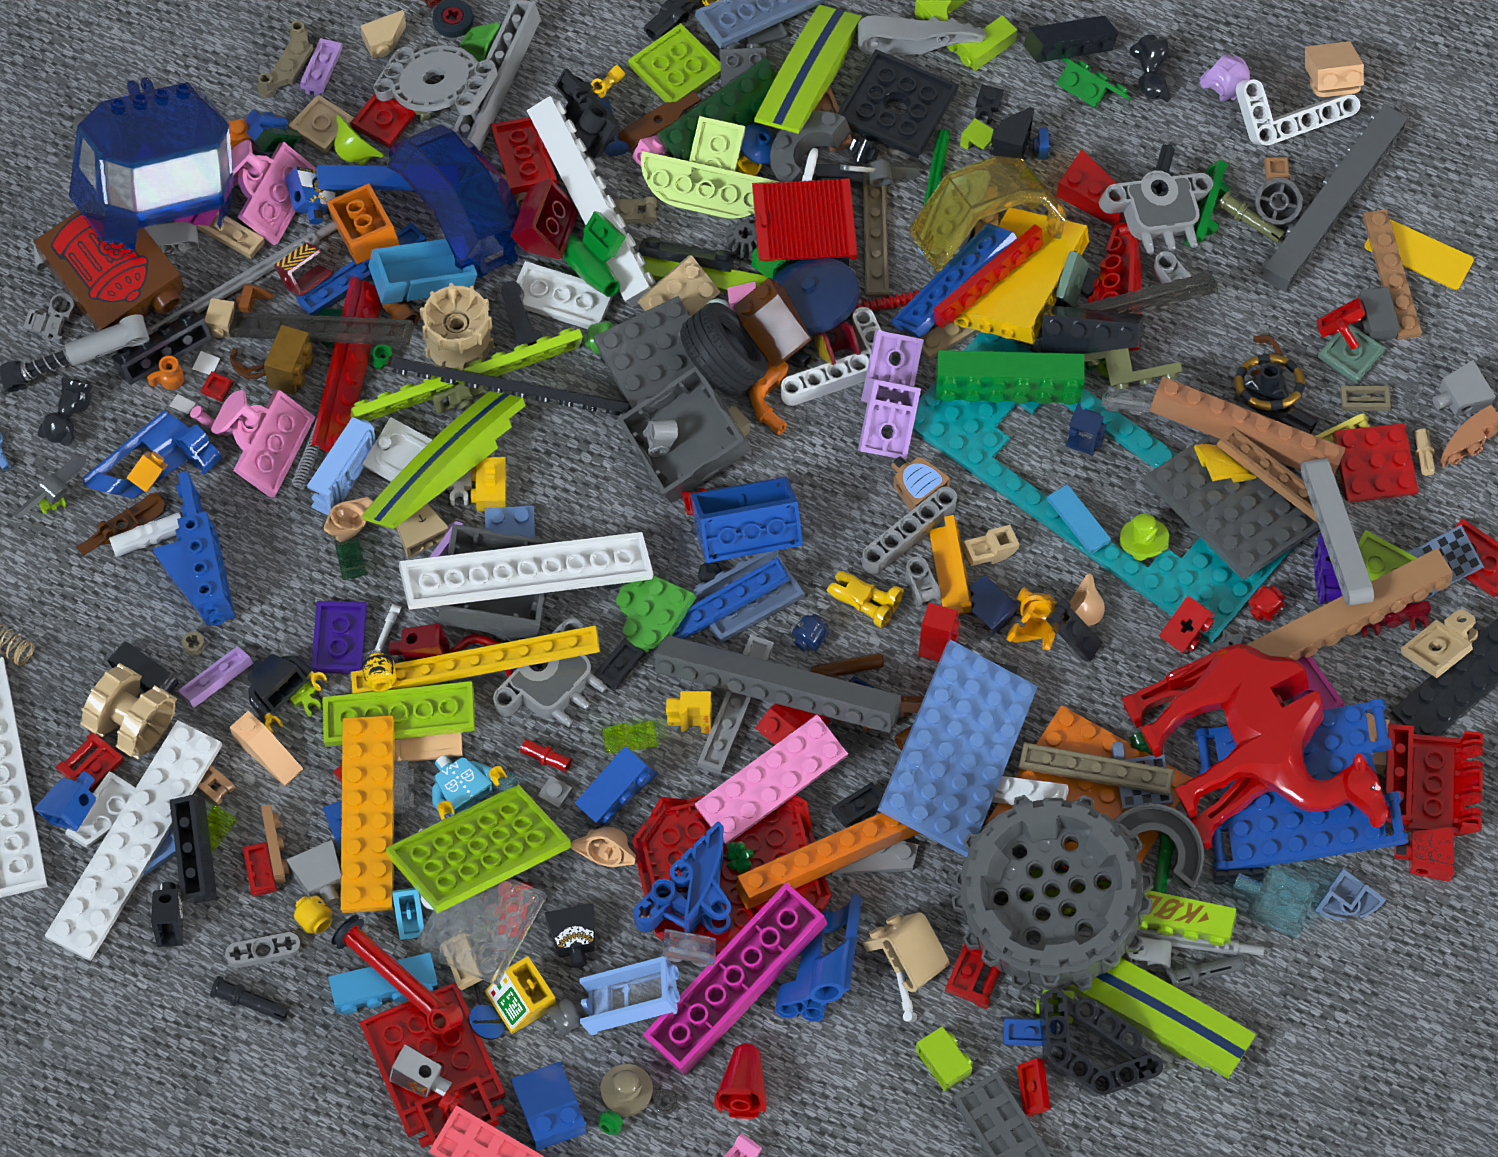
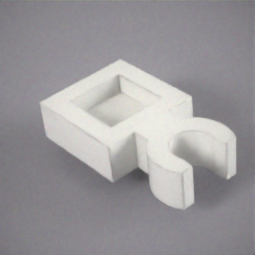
(459, 488)

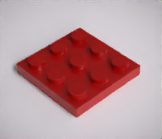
(1376, 463)

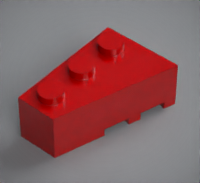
(1083, 187)

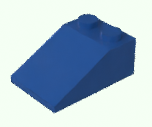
(549, 1106)

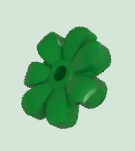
(739, 857)

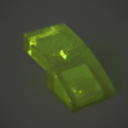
(634, 736)
(219, 824)

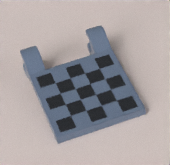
(1456, 551)
(1132, 798)

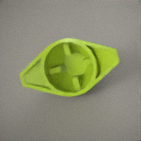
(351, 146)

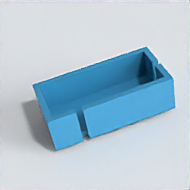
(416, 270)

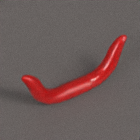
(480, 639)

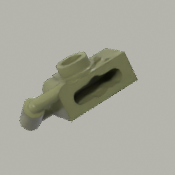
(456, 397)

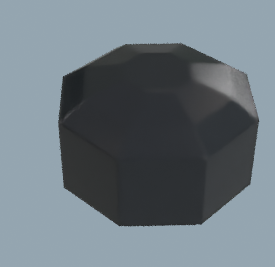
(708, 571)

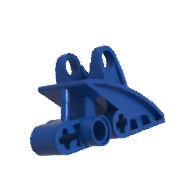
(704, 898)

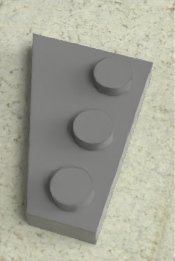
(891, 859)

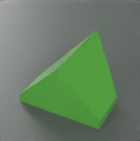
(480, 40)

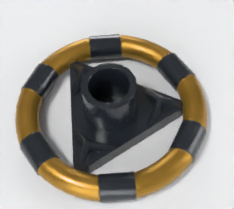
(1269, 382)

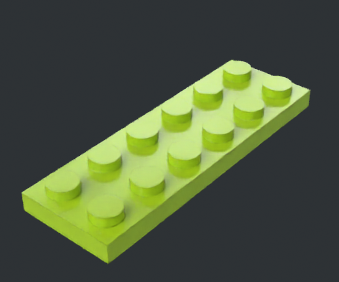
(415, 710)

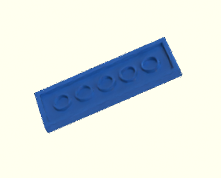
(918, 314)

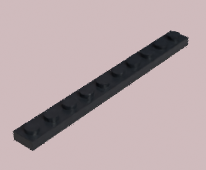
(497, 384)

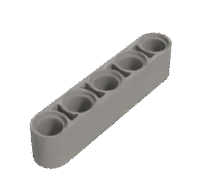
(913, 520)

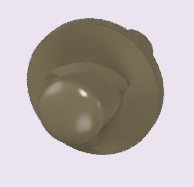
(626, 1089)

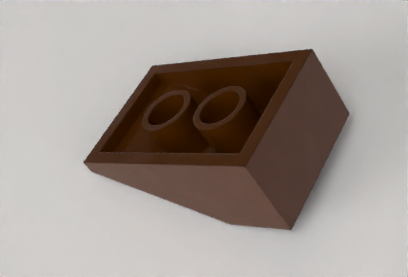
(772, 321)

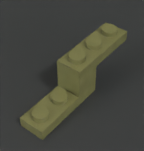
(1121, 370)

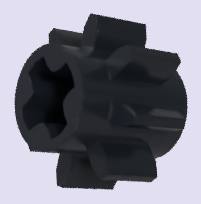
(864, 149)

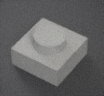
(554, 793)

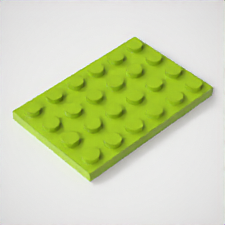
(478, 848)

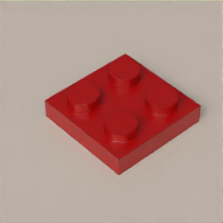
(383, 120)

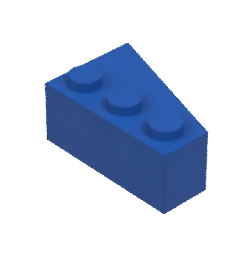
(615, 786)

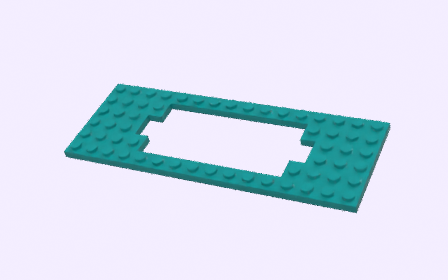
(970, 438)

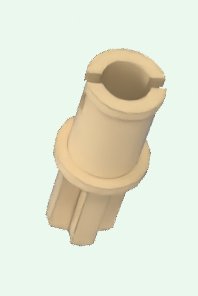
(1424, 451)

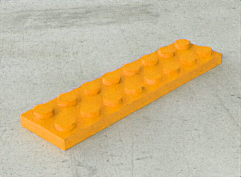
(367, 814)

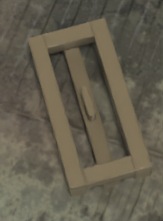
(1344, 390)

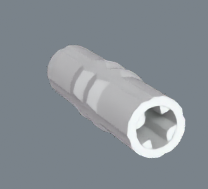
(145, 535)

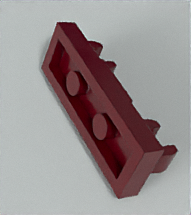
(1412, 612)

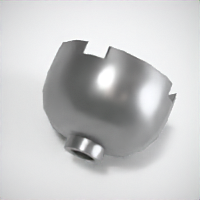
(1278, 201)

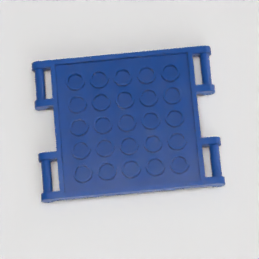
(1280, 832)

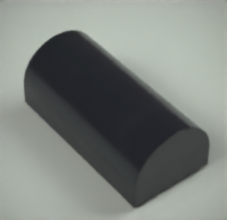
(834, 171)

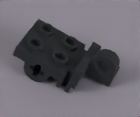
(590, 117)

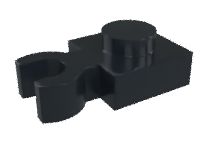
(988, 101)

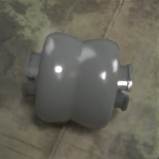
(564, 1016)

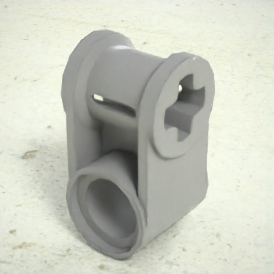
(1174, 270)
(660, 436)
(923, 585)
(1152, 955)

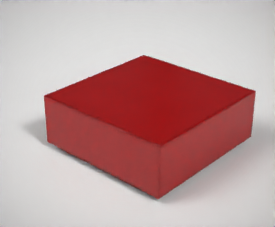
(217, 386)

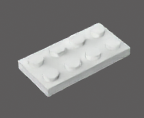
(561, 296)

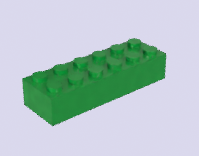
(1009, 377)

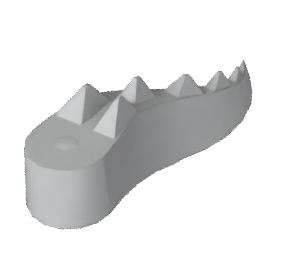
(911, 36)

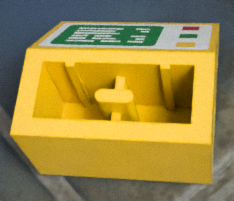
(521, 995)

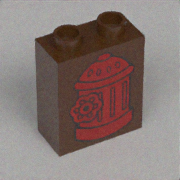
(107, 277)

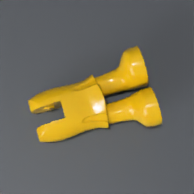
(859, 594)

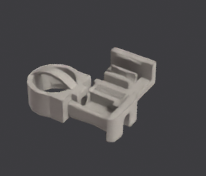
(53, 322)

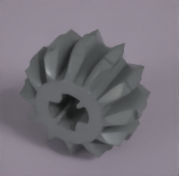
(736, 240)

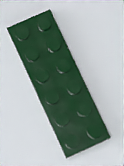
(733, 103)

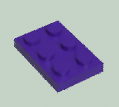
(339, 637)

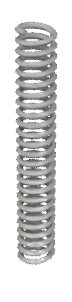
(300, 469)

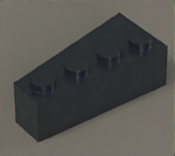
(1088, 330)

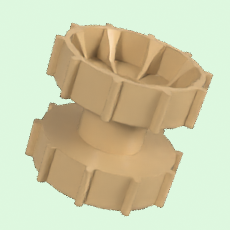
(452, 309)
(116, 703)

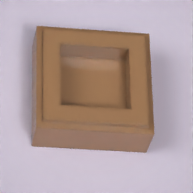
(1276, 168)

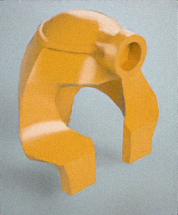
(1034, 611)

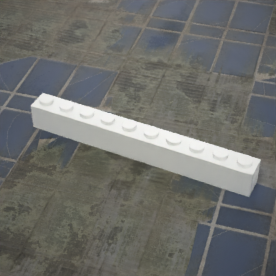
(588, 193)

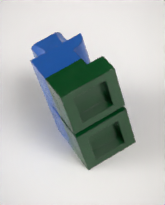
(270, 130)

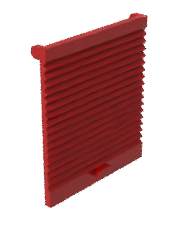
(804, 220)

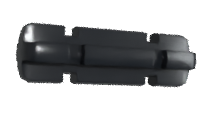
(1221, 877)

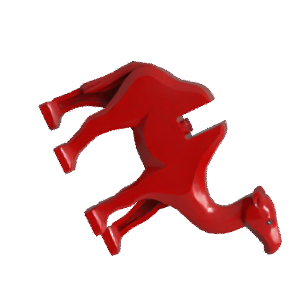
(1265, 732)

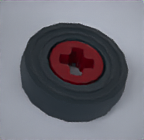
(450, 27)

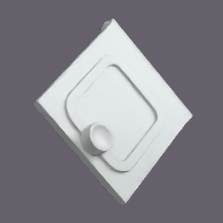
(403, 444)

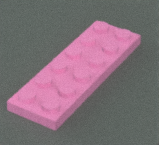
(772, 779)

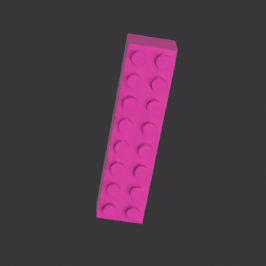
(736, 979)

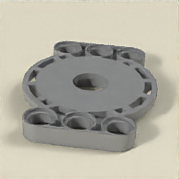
(455, 88)

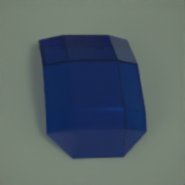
(463, 193)

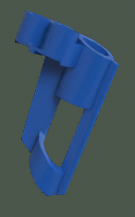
(822, 977)

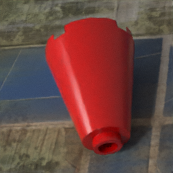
(742, 1084)

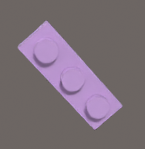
(215, 677)

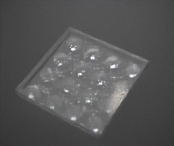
(482, 930)

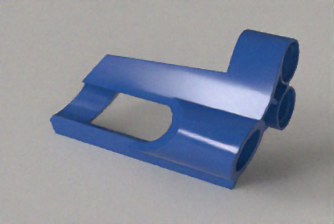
(166, 437)

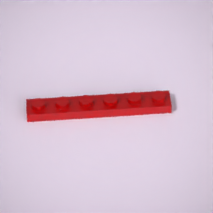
(988, 276)

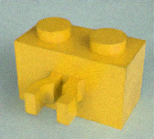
(490, 483)

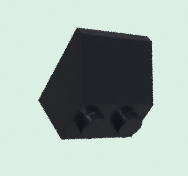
(1012, 135)

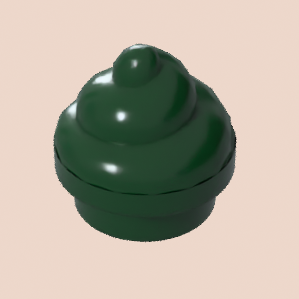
(1139, 743)

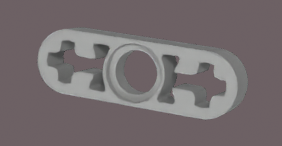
(255, 943)

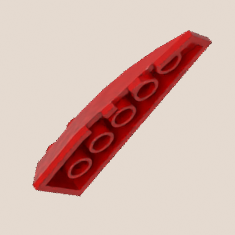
(1121, 267)

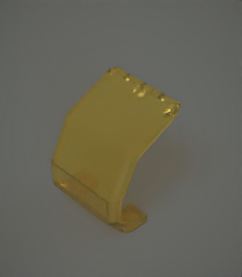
(977, 193)

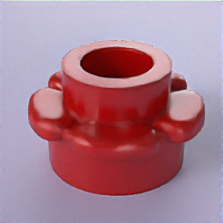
(449, 1101)

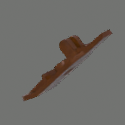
(646, 125)
(137, 515)

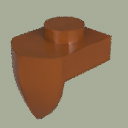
(251, 292)

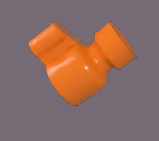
(170, 374)

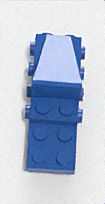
(196, 559)

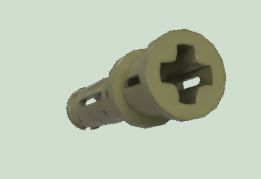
(1242, 212)

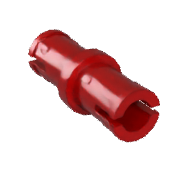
(546, 755)

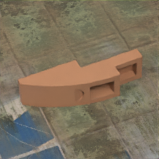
(1471, 436)

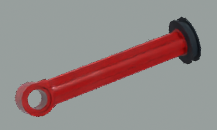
(351, 935)

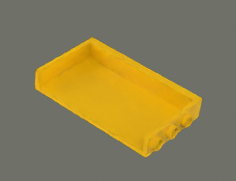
(1018, 302)

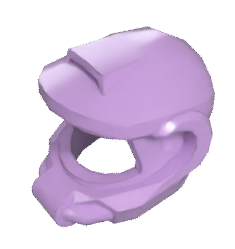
(1225, 76)

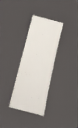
(204, 363)

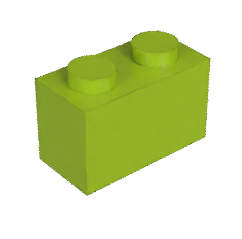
(944, 1058)

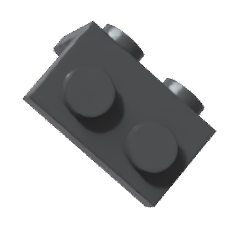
(736, 61)

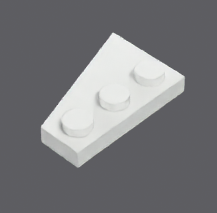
(110, 800)

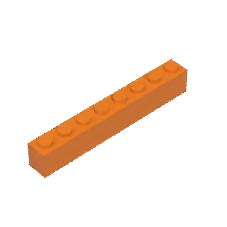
(821, 858)

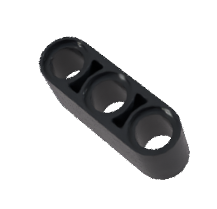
(151, 672)

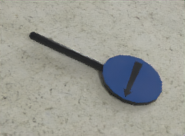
(484, 1019)

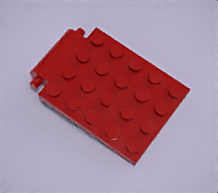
(456, 1051)

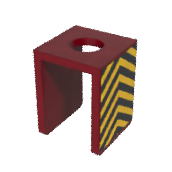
(294, 261)
(844, 339)

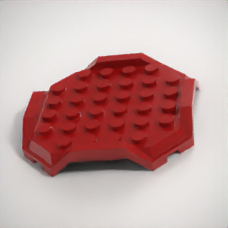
(678, 825)

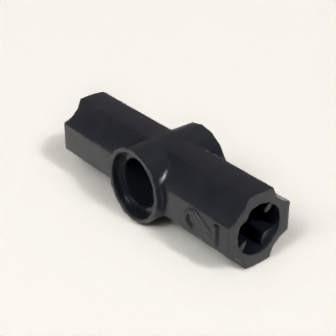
(670, 15)
(1292, 416)

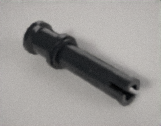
(239, 996)

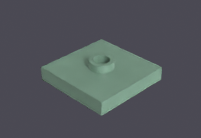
(1072, 279)
(1354, 362)

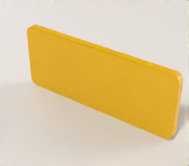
(1430, 256)

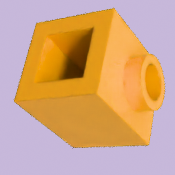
(147, 470)

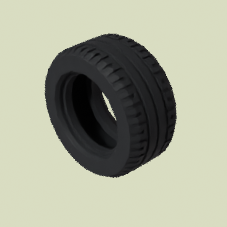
(723, 349)

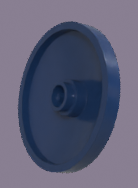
(821, 291)

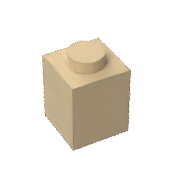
(220, 317)

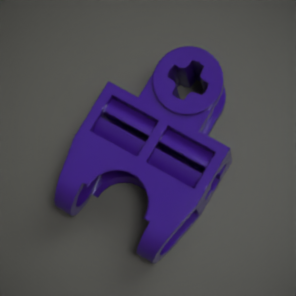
(1325, 578)

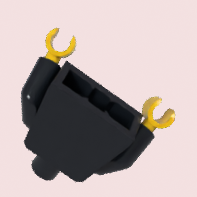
(276, 682)

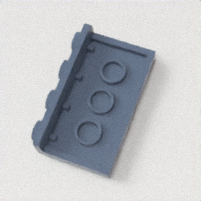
(756, 610)

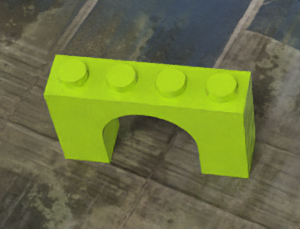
(999, 33)

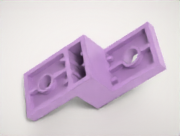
(890, 394)

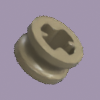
(190, 636)

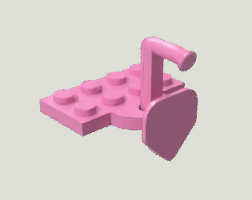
(264, 184)
(266, 436)

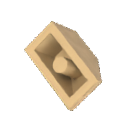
(383, 34)

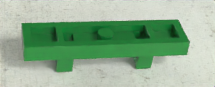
(1205, 225)

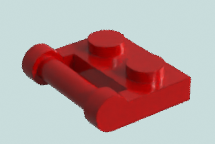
(97, 764)
(965, 976)

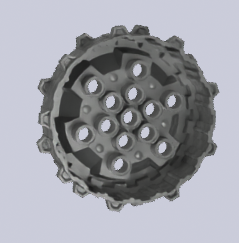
(1062, 954)

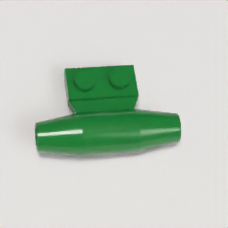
(590, 256)

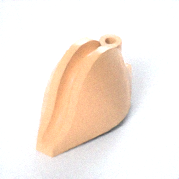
(346, 519)
(1088, 602)
(605, 847)

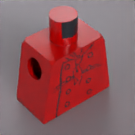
(1429, 853)

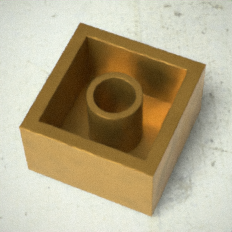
(289, 360)

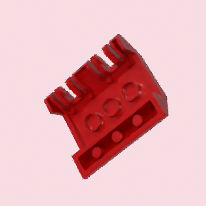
(1435, 779)

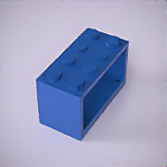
(746, 519)

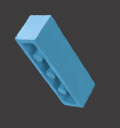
(369, 989)

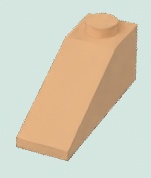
(265, 748)

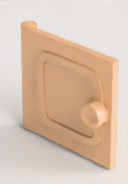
(428, 747)

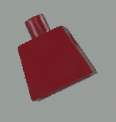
(420, 642)

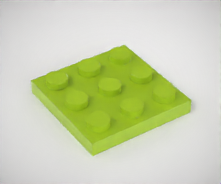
(676, 65)

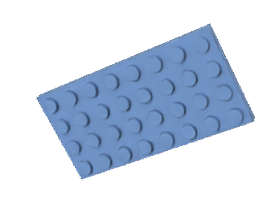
(957, 747)

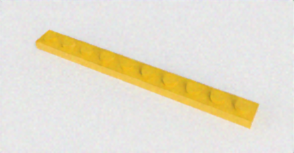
(489, 659)

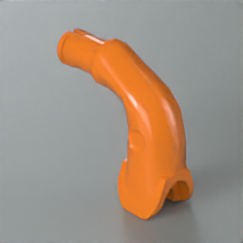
(758, 392)

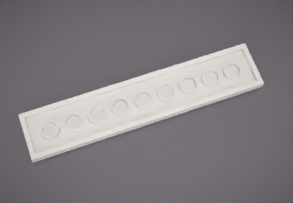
(525, 570)
(19, 841)
(132, 841)

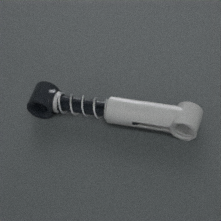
(129, 332)

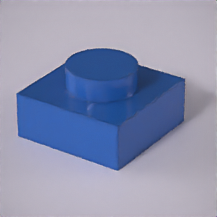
(1041, 144)

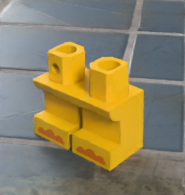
(691, 709)

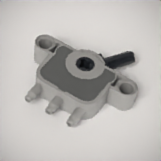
(1159, 203)
(550, 688)

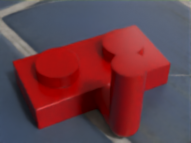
(1339, 319)

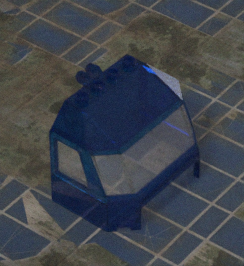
(151, 161)

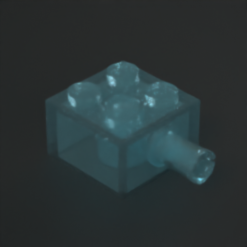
(1279, 899)

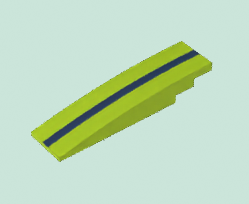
(809, 69)
(445, 459)
(1171, 1017)

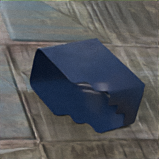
(992, 604)

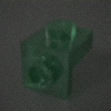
(350, 559)

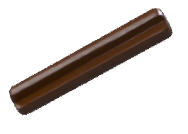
(849, 665)

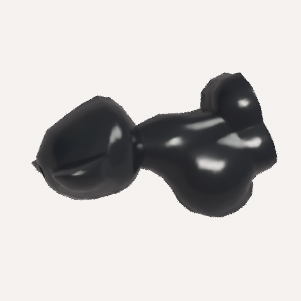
(1151, 53)
(74, 398)

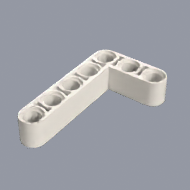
(1293, 119)
(844, 367)

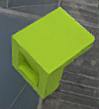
(977, 134)

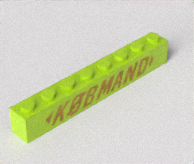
(1174, 915)

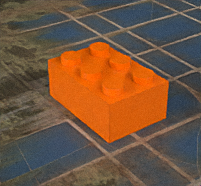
(362, 222)

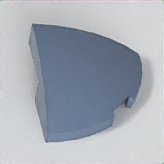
(1348, 897)

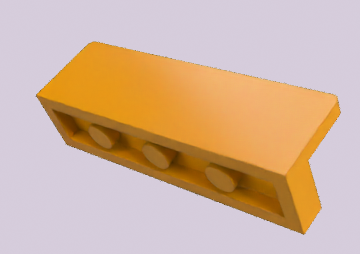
(951, 566)

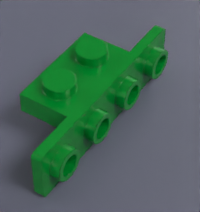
(1086, 85)

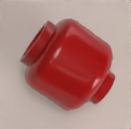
(1266, 603)

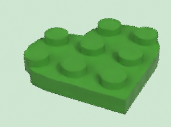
(652, 610)

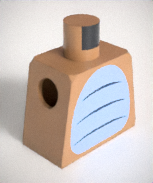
(917, 480)

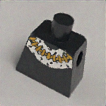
(167, 909)
(573, 932)

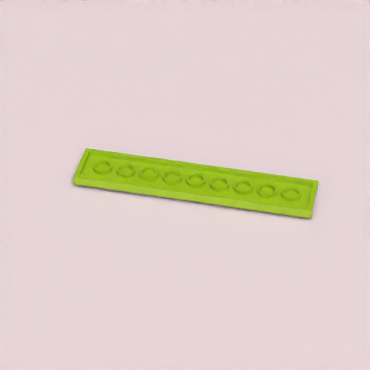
(499, 364)

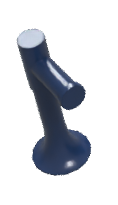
(616, 146)

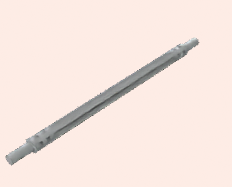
(246, 277)
(1178, 941)

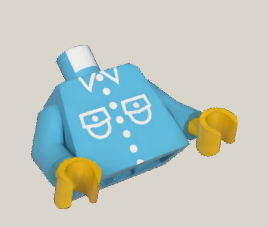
(462, 784)

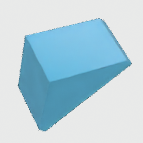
(408, 913)

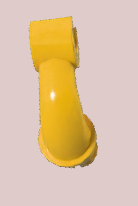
(613, 77)

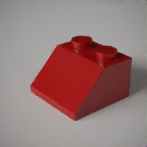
(784, 720)

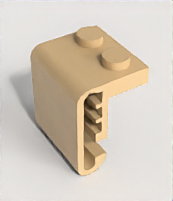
(910, 946)

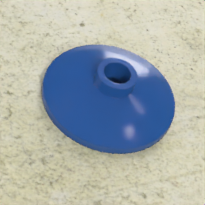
(757, 143)

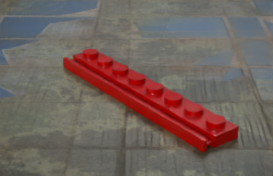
(346, 368)

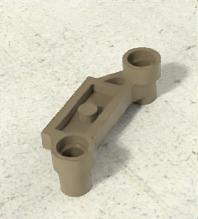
(290, 62)

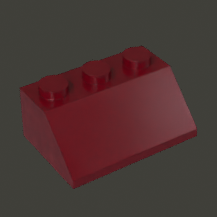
(545, 220)

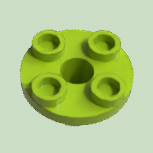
(1144, 537)

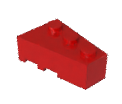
(938, 627)

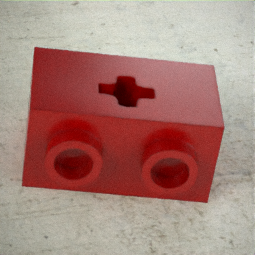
(1193, 612)

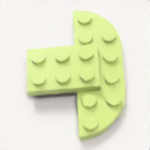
(709, 178)

